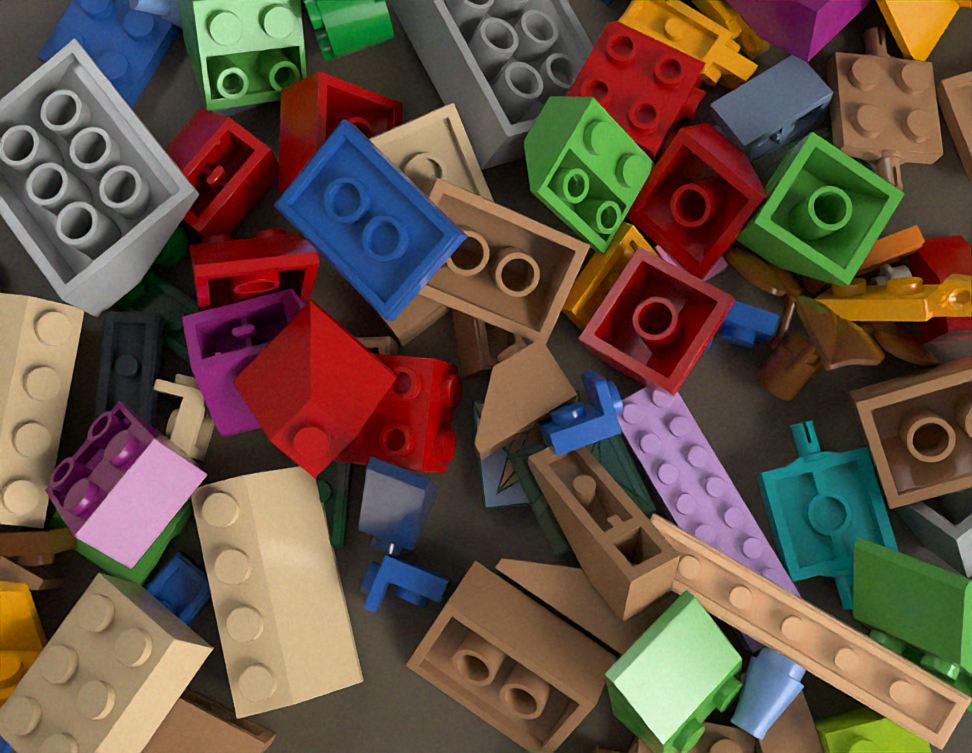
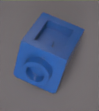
(746, 326)
(581, 425)
(414, 582)

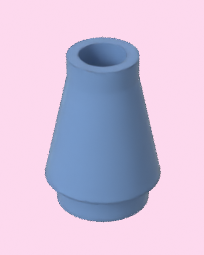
(767, 691)

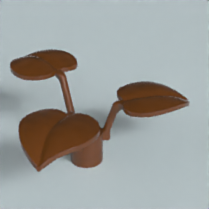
(832, 337)

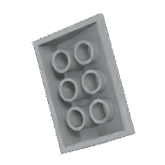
(496, 63)
(85, 181)

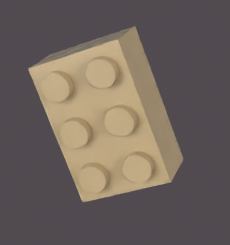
(104, 675)

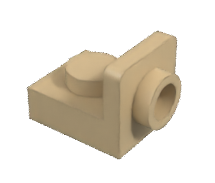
(192, 423)

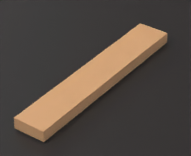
(815, 639)

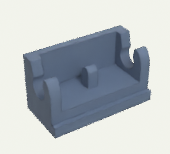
(772, 108)

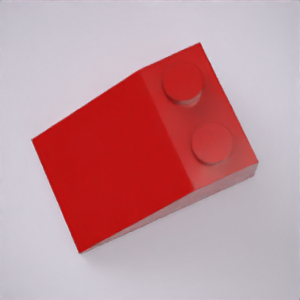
(252, 267)

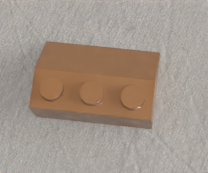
(507, 267)
(919, 431)
(512, 662)

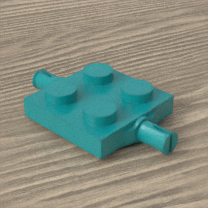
(822, 508)

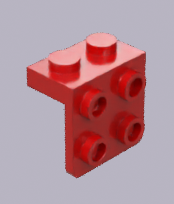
(641, 85)
(412, 419)

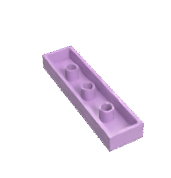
(694, 484)

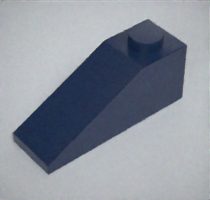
(395, 506)

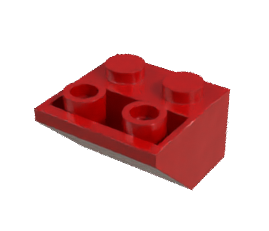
(226, 169)

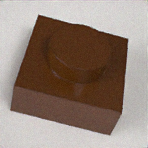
(36, 545)

